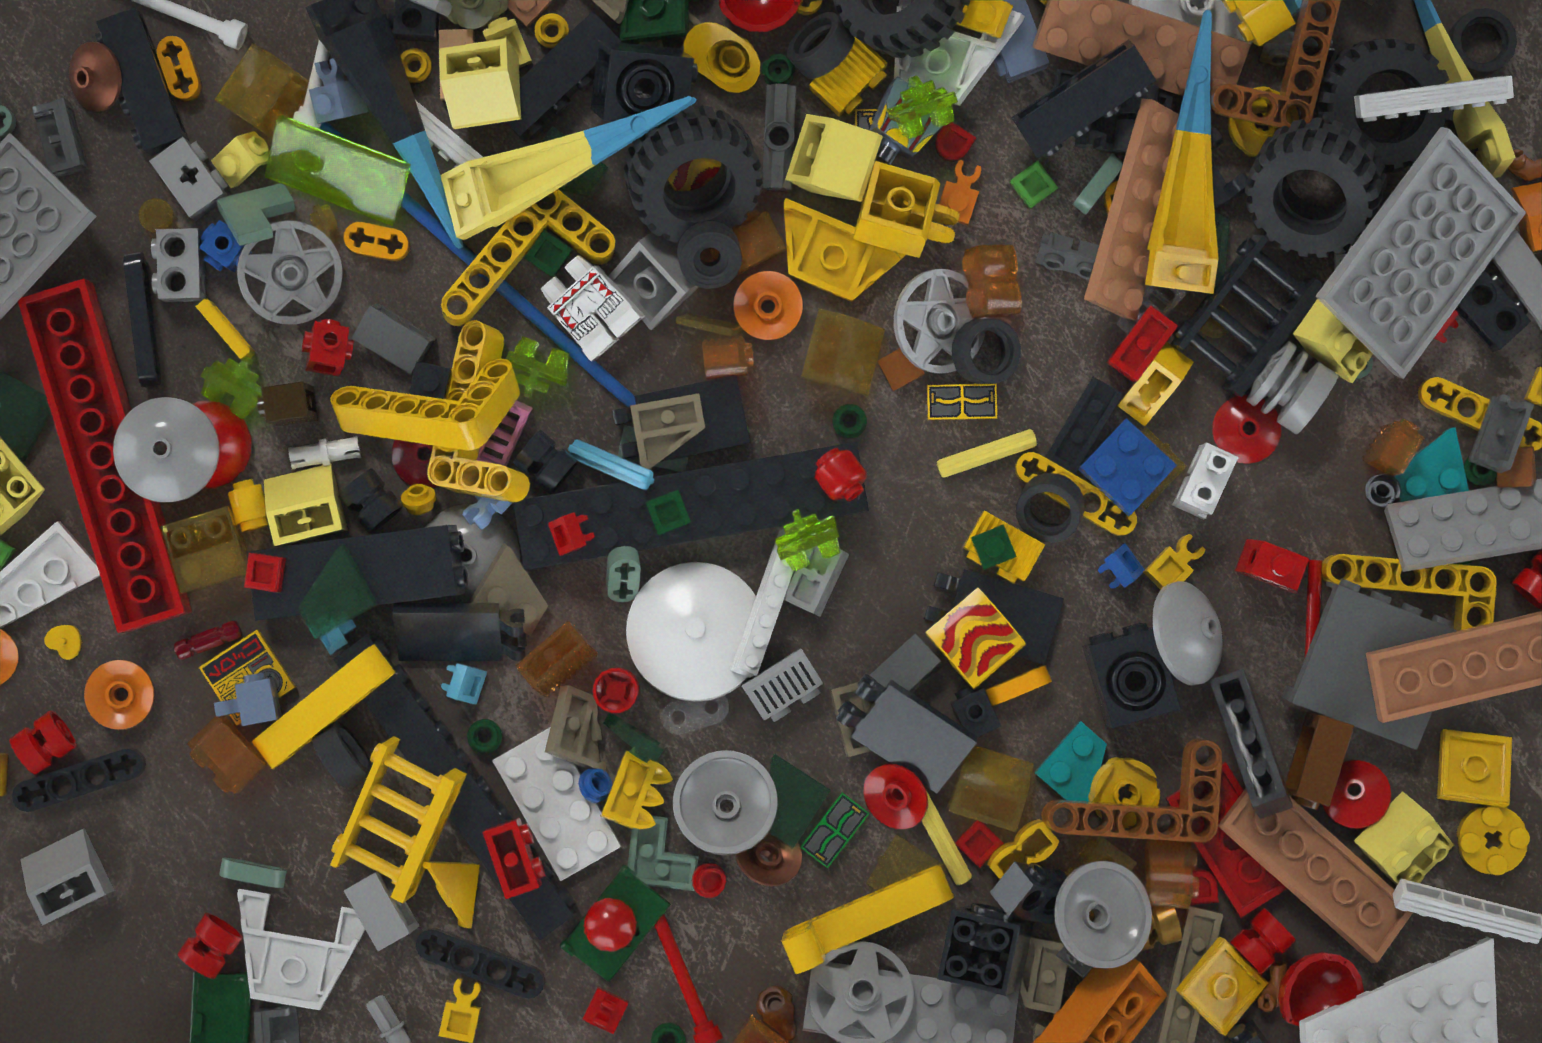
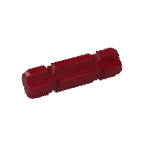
(207, 640)

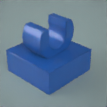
(1123, 565)

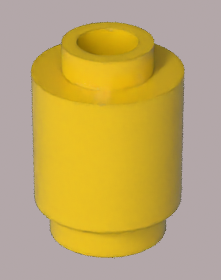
(248, 505)

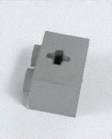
(173, 167)

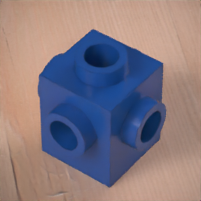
(212, 239)

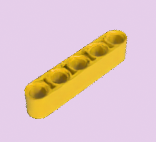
(323, 706)

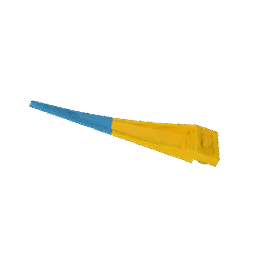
(1184, 224)

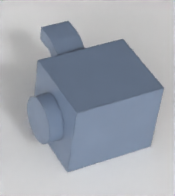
(337, 97)
(255, 700)

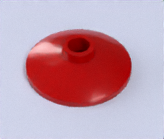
(1229, 433)
(888, 804)
(1366, 807)

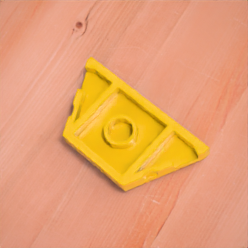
(828, 257)

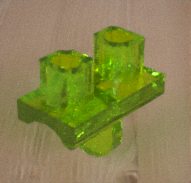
(923, 101)
(524, 359)
(236, 380)
(804, 535)

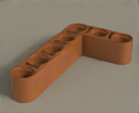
(1297, 61)
(1147, 815)

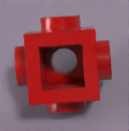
(327, 347)

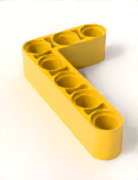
(518, 247)
(475, 348)
(431, 420)
(1423, 583)
(813, 939)

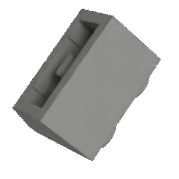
(64, 877)

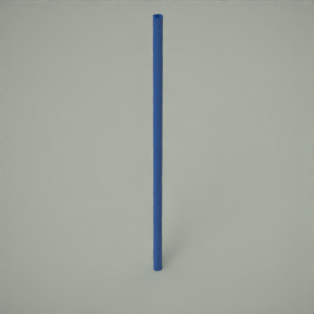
(514, 298)

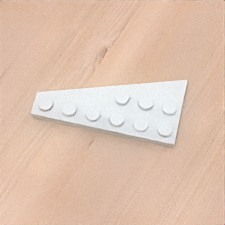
(1427, 1005)

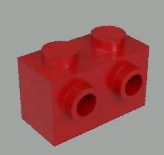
(513, 857)

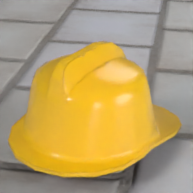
(723, 56)

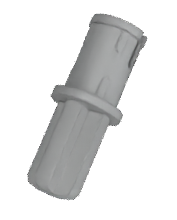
(387, 1021)

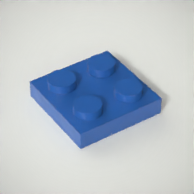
(1127, 467)

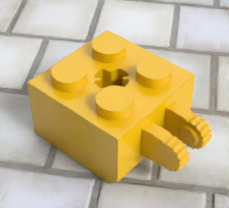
(900, 211)

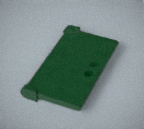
(647, 908)
(225, 1009)

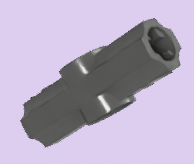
(778, 116)

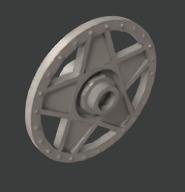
(290, 273)
(934, 319)
(861, 993)

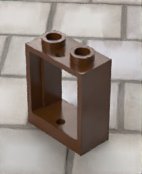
(1317, 760)

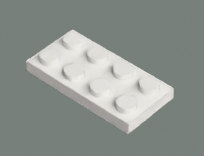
(554, 808)

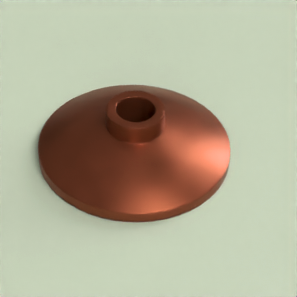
(95, 76)
(782, 863)

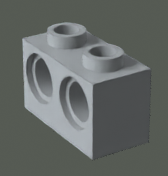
(189, 263)

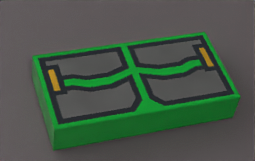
(834, 830)

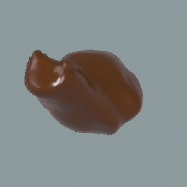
(777, 1010)

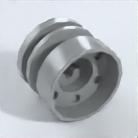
(1292, 388)

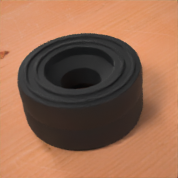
(714, 273)

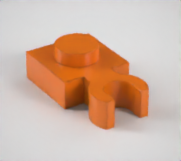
(960, 195)

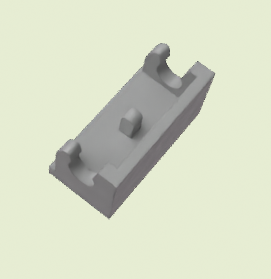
(814, 584)
(381, 915)

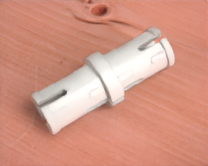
(324, 452)

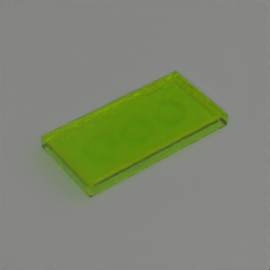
(337, 170)

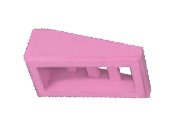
(524, 412)

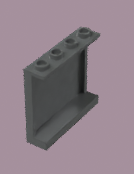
(1336, 666)

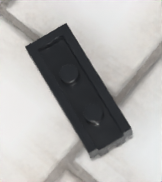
(1083, 425)

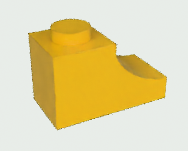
(1156, 384)

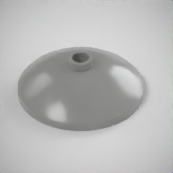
(189, 456)
(482, 543)
(1187, 633)
(722, 779)
(1120, 913)

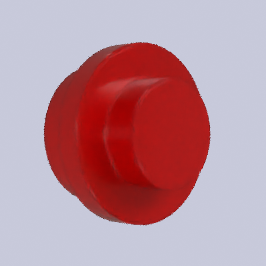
(708, 880)

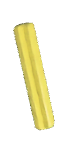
(986, 453)
(945, 845)

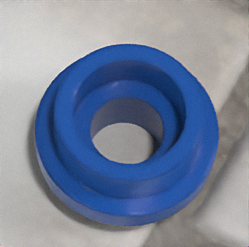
(595, 784)

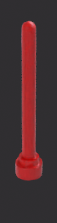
(705, 1029)

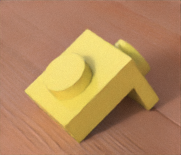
(508, 29)
(241, 158)

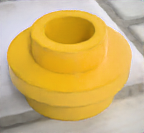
(550, 20)
(416, 54)
(418, 499)

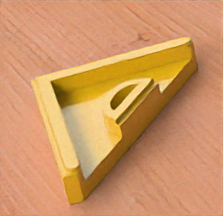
(457, 887)

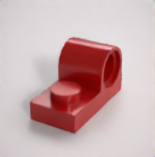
(1142, 344)

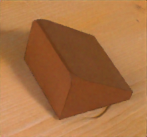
(899, 369)
(1522, 470)

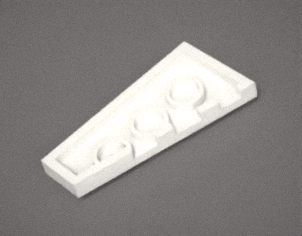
(44, 573)

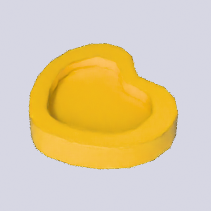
(65, 640)

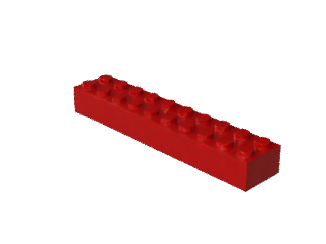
(87, 408)

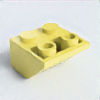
(480, 83)
(833, 158)
(1332, 343)
(17, 488)
(303, 506)
(1405, 841)

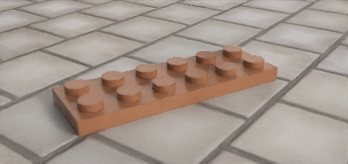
(1093, 28)
(1123, 256)
(1456, 667)
(1320, 873)

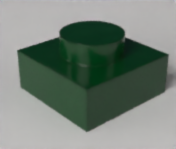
(548, 254)
(668, 512)
(993, 547)

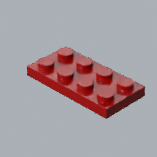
(1236, 871)

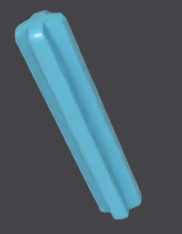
(611, 464)

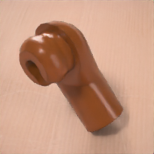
(1525, 167)
(1268, 998)

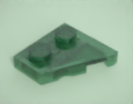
(642, 745)

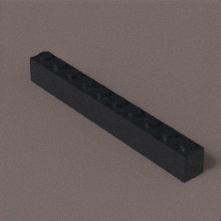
(474, 811)

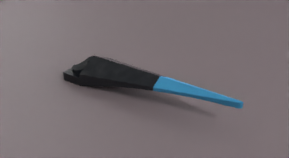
(368, 55)

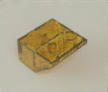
(263, 90)
(842, 352)
(206, 550)
(991, 788)

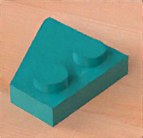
(1434, 470)
(1074, 763)

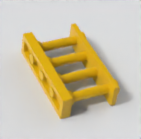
(431, 818)

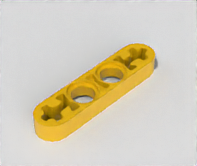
(1481, 404)
(1084, 486)

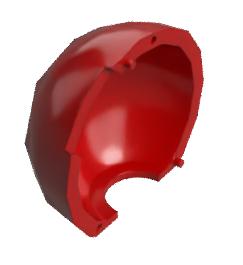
(759, 14)
(233, 442)
(1317, 984)

